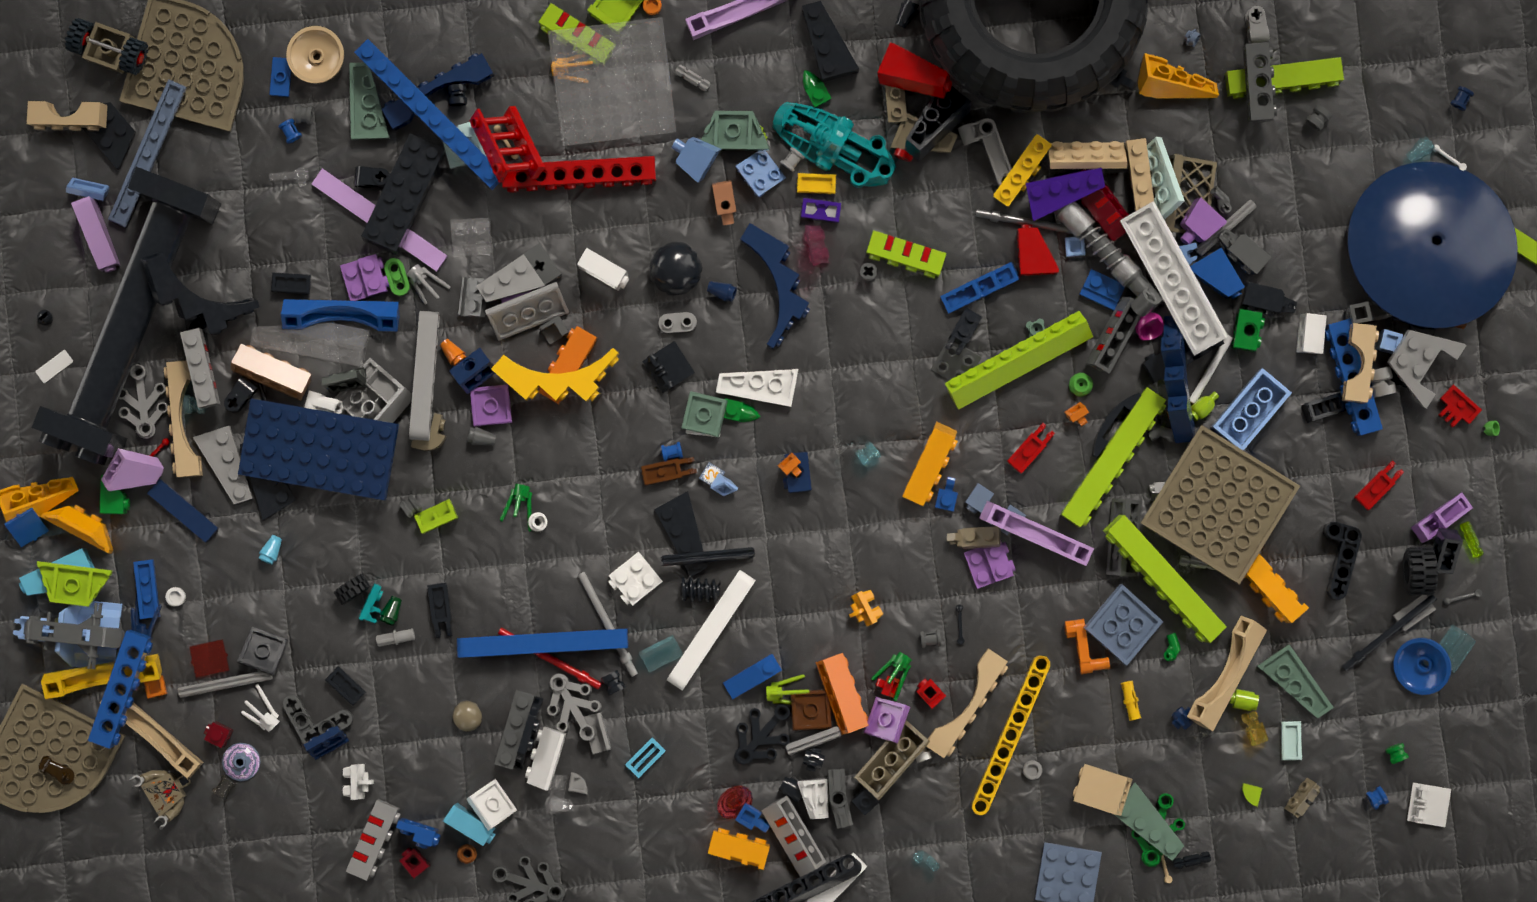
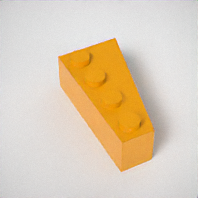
(930, 464)

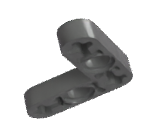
(309, 726)

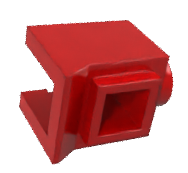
(934, 700)

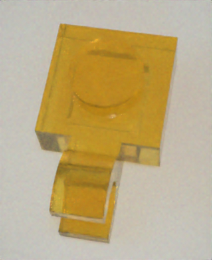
(1256, 731)

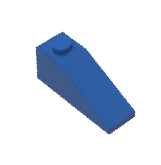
(752, 676)

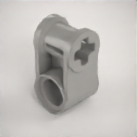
(1257, 27)

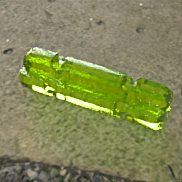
(1471, 539)

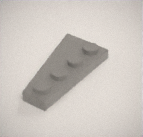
(223, 457)

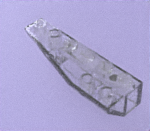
(318, 341)

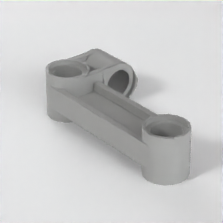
(992, 143)

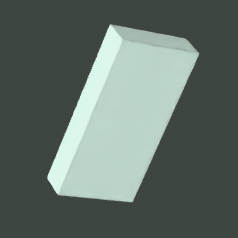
(1291, 740)

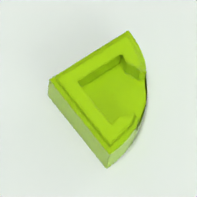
(1251, 793)

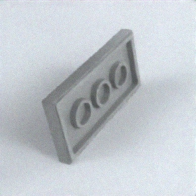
(527, 311)

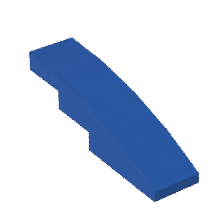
(980, 287)

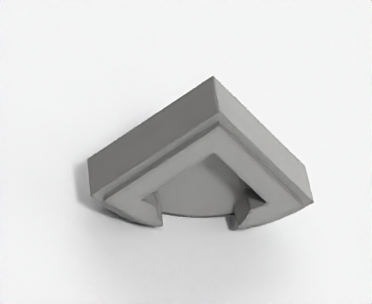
(577, 784)

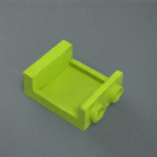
(613, 10)

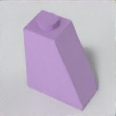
(131, 470)

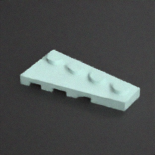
(1165, 184)

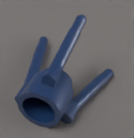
(139, 627)

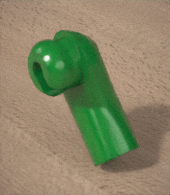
(1173, 649)

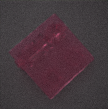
(815, 237)

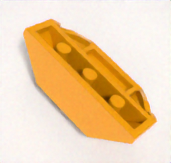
(81, 525)

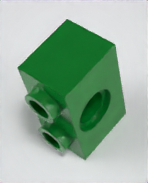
(1241, 340)

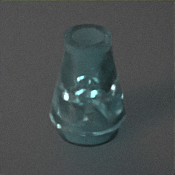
(1420, 149)

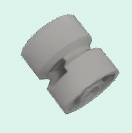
(1382, 382)

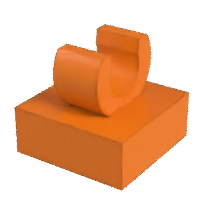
(1077, 414)
(790, 464)

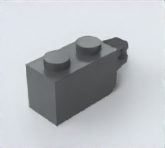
(1244, 251)

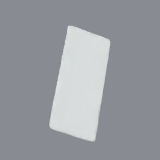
(54, 366)

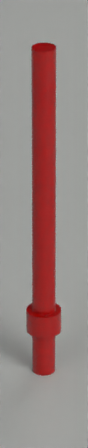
(583, 676)

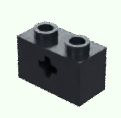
(1447, 549)

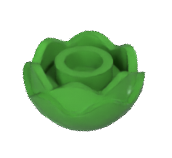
(1078, 390)

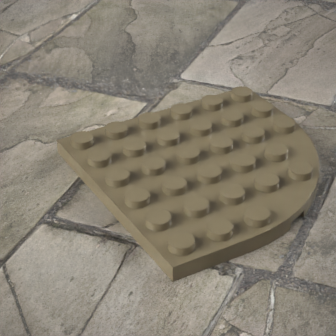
(191, 50)
(48, 728)

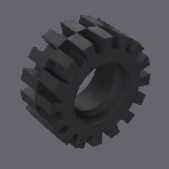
(351, 589)

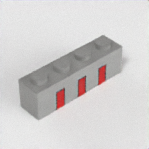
(200, 368)
(793, 836)
(373, 839)

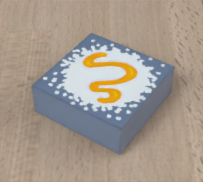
(710, 473)

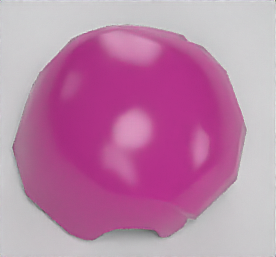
(1150, 326)

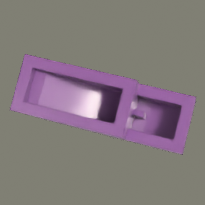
(1442, 517)

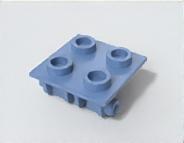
(760, 172)

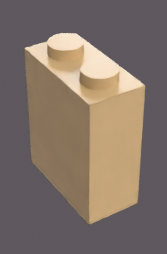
(1102, 789)

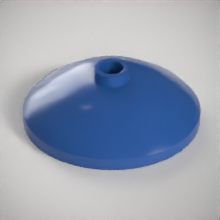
(1414, 673)

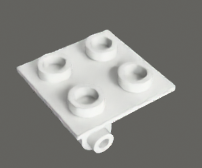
(1429, 804)

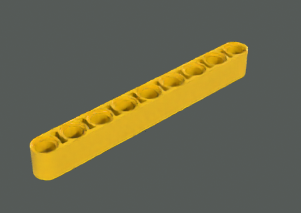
(1010, 744)

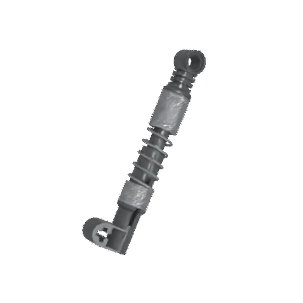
(1122, 266)

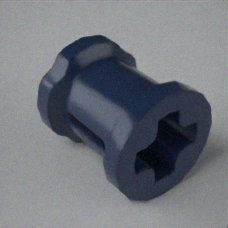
(1462, 98)

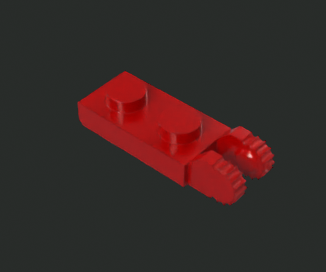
(1029, 450)
(1377, 487)

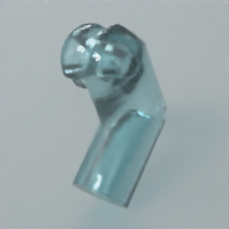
(928, 859)

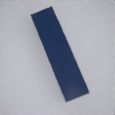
(183, 510)

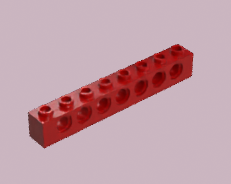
(646, 163)

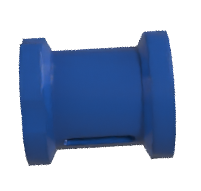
(290, 131)
(672, 451)

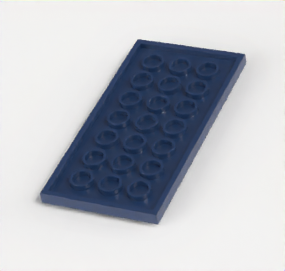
(318, 449)

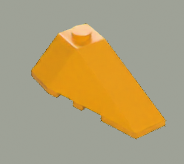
(1164, 81)
(40, 497)

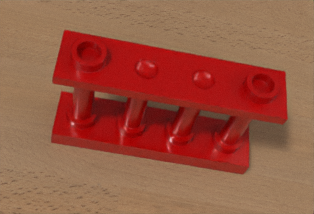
(517, 133)

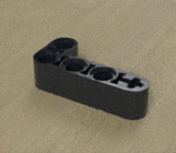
(1348, 565)

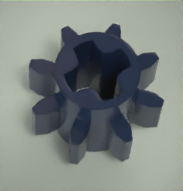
(1181, 719)

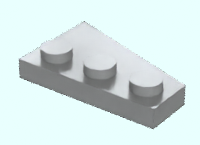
(510, 280)

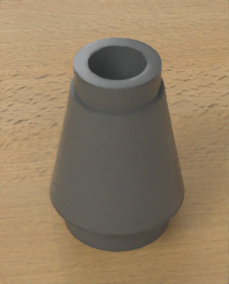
(480, 437)

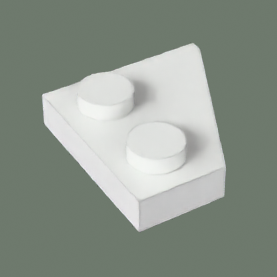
(815, 797)

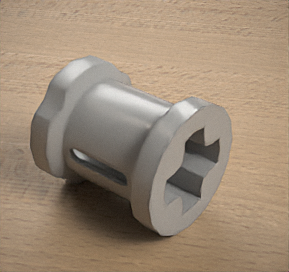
(792, 159)

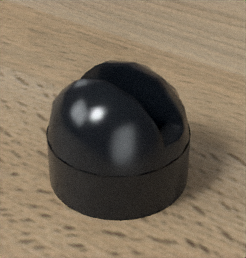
(47, 320)

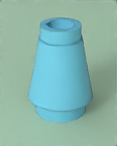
(270, 550)

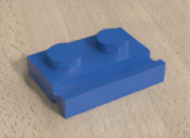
(1102, 289)

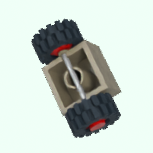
(106, 46)

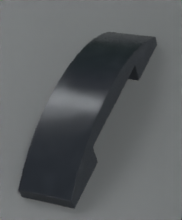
(1099, 442)

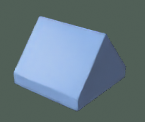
(723, 485)

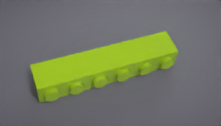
(1291, 76)

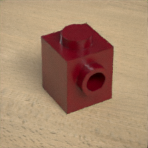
(217, 734)

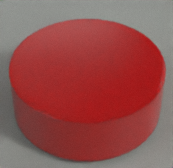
(903, 155)

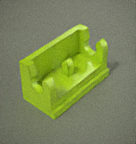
(436, 516)

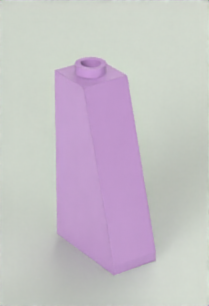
(96, 233)

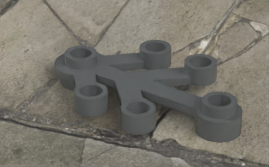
(532, 884)

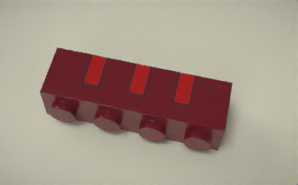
(1106, 211)

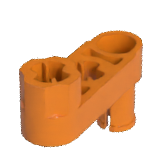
(1076, 629)

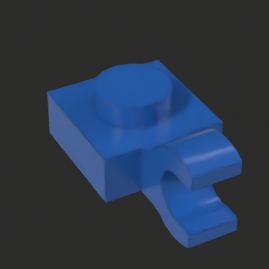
(947, 498)
(750, 817)

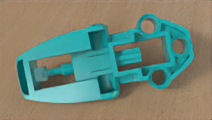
(829, 140)

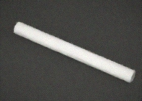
(1210, 370)

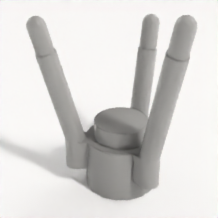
(418, 275)

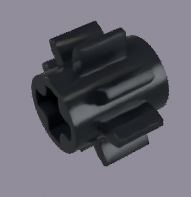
(813, 759)

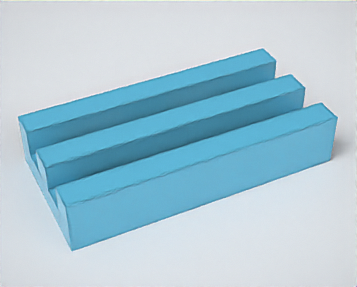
(633, 769)

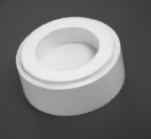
(175, 596)

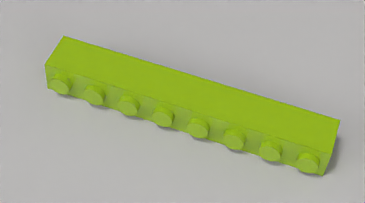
(1019, 360)
(1113, 457)
(1164, 578)

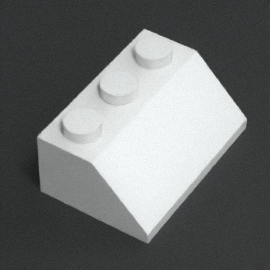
(545, 757)

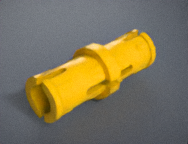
(1130, 700)

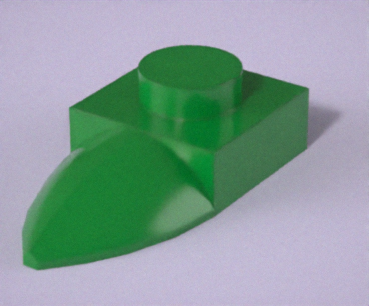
(815, 89)
(740, 411)

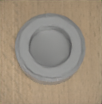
(1032, 770)

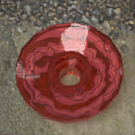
(733, 800)

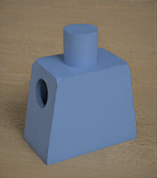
(695, 157)

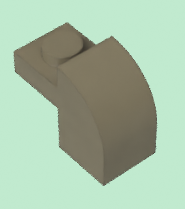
(436, 439)

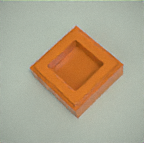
(155, 687)

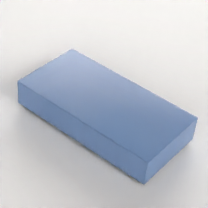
(87, 188)

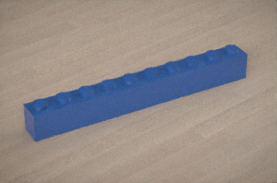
(427, 112)

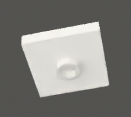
(491, 804)

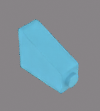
(469, 824)

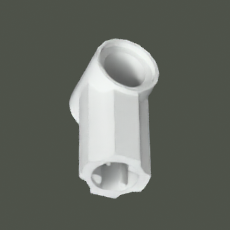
(320, 402)

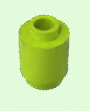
(1244, 700)

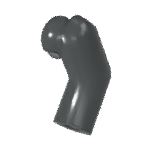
(1222, 200)

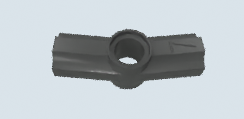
(837, 785)

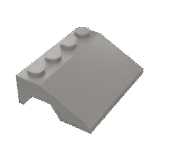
(379, 400)

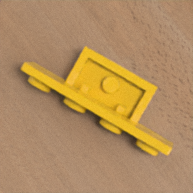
(1022, 170)

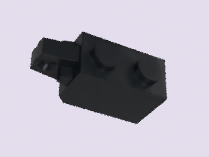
(1266, 299)

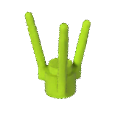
(774, 692)

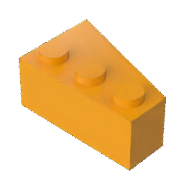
(739, 848)

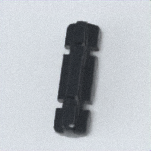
(1192, 860)

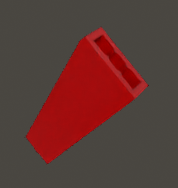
(912, 73)

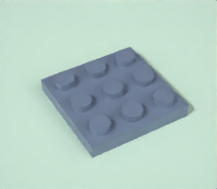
(1123, 624)
(1067, 874)

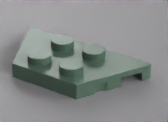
(735, 131)

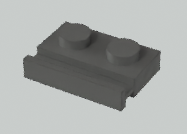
(471, 301)

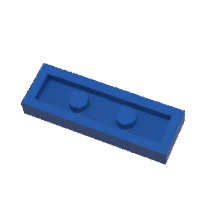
(146, 588)

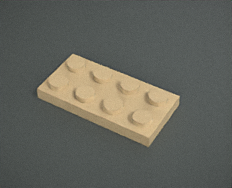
(1087, 155)

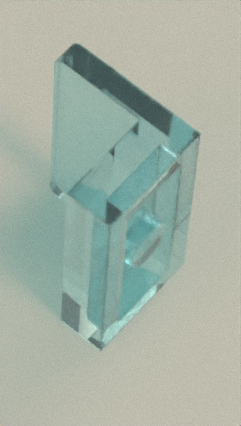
(1457, 645)
(661, 653)

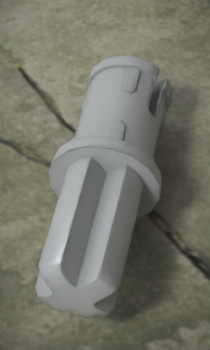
(395, 637)

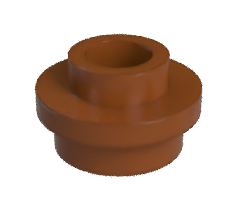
(462, 858)

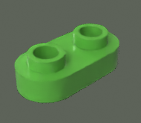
(397, 277)

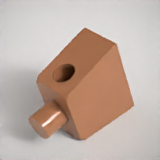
(724, 192)

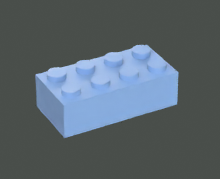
(1251, 409)

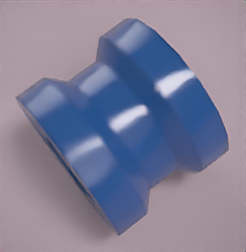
(1377, 797)

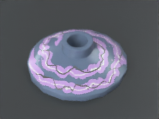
(250, 759)

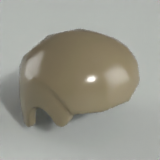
(467, 716)

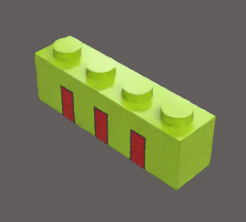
(557, 19)
(905, 253)

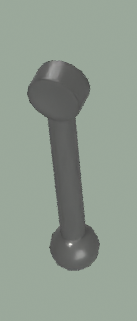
(1477, 593)

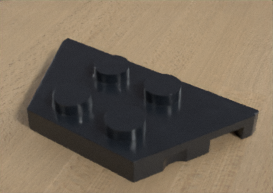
(115, 138)
(531, 726)

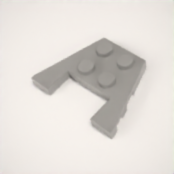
(1414, 358)

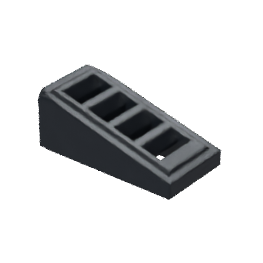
(1312, 412)

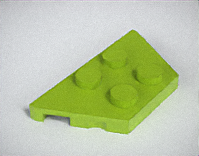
(72, 583)

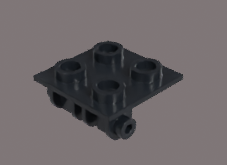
(668, 367)

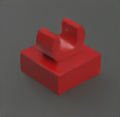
(888, 689)

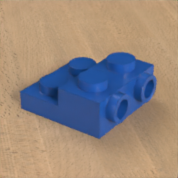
(423, 834)

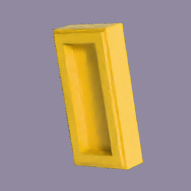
(816, 183)

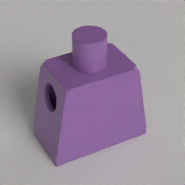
(1200, 222)

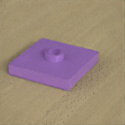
(491, 405)
(887, 719)

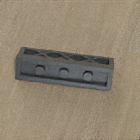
(1115, 562)

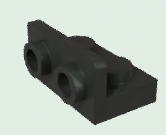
(345, 380)

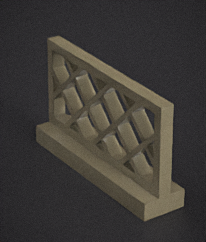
(1177, 164)

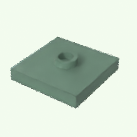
(704, 414)

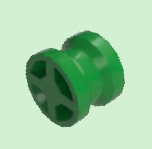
(1397, 753)

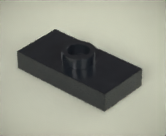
(291, 283)
(345, 685)

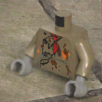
(163, 792)

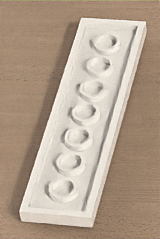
(1174, 278)

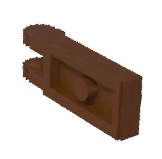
(666, 470)

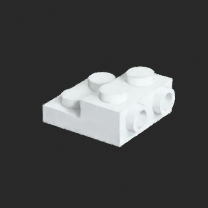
(634, 579)

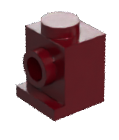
(414, 869)

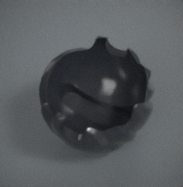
(675, 268)

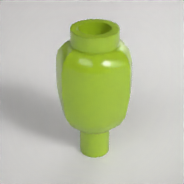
(1204, 406)

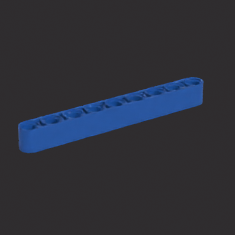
(542, 643)

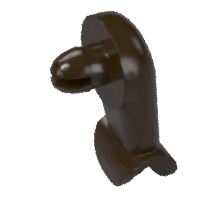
(58, 771)

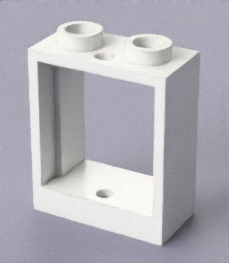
(603, 269)

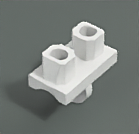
(359, 781)

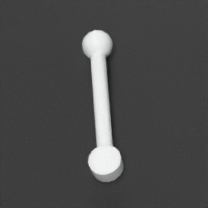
(1462, 166)

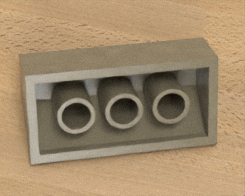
(891, 761)

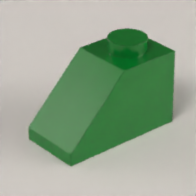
(113, 501)

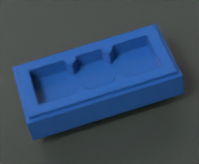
(280, 77)

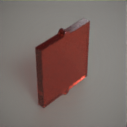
(209, 658)

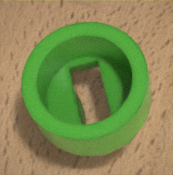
(1492, 428)

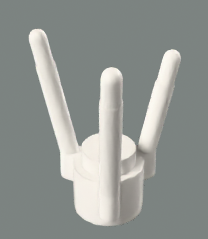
(267, 721)

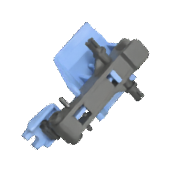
(81, 635)

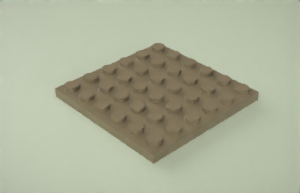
(1220, 504)

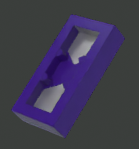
(821, 210)

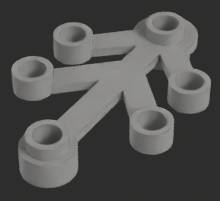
(142, 404)
(571, 704)

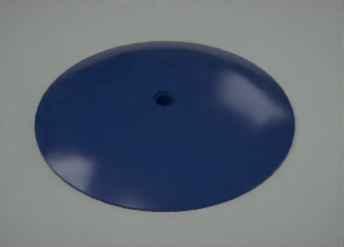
(1410, 274)

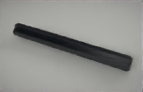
(707, 556)

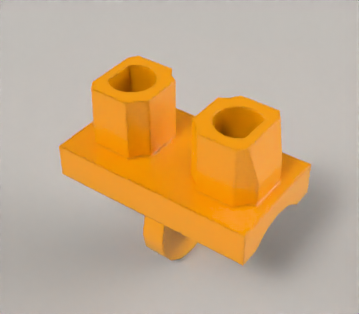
(862, 609)

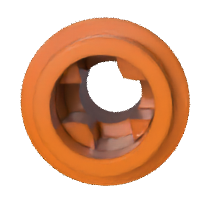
(452, 352)

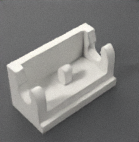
(1311, 333)

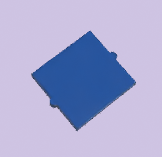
(26, 527)

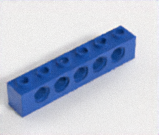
(1359, 426)
(99, 734)

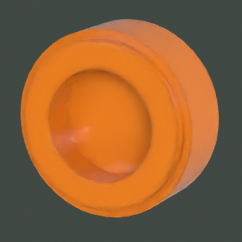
(652, 7)

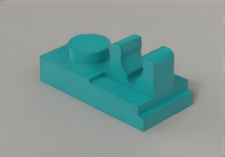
(374, 595)

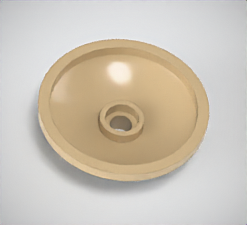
(306, 45)

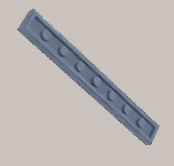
(148, 149)

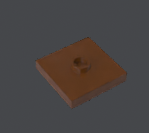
(811, 711)

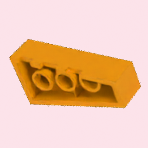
(1273, 590)

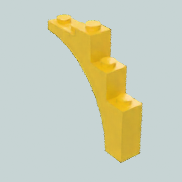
(556, 385)

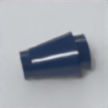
(722, 290)

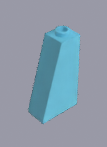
(32, 582)

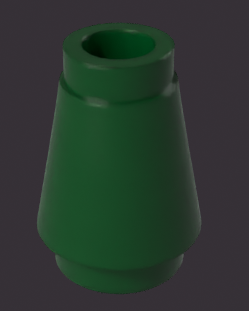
(391, 611)

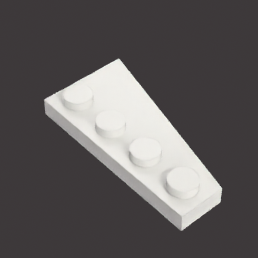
(763, 386)

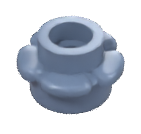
(1192, 38)

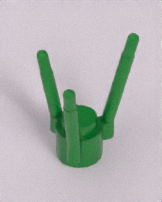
(520, 492)
(901, 663)

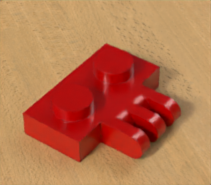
(1458, 406)

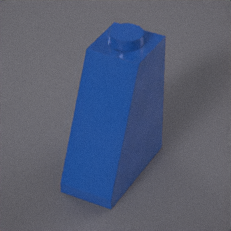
(1218, 274)

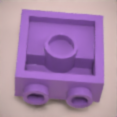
(365, 277)
(989, 564)

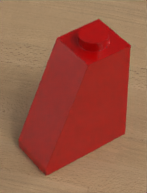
(1033, 253)

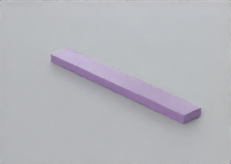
(363, 209)

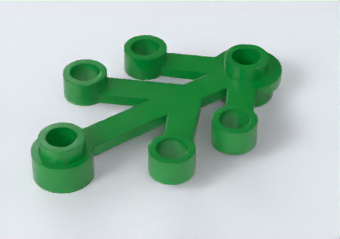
(1151, 849)

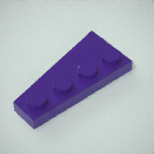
(1056, 192)

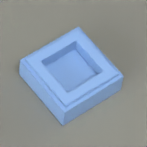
(1074, 247)

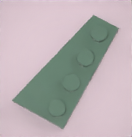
(365, 108)
(1294, 677)
(1149, 824)

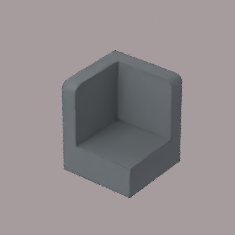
(554, 330)

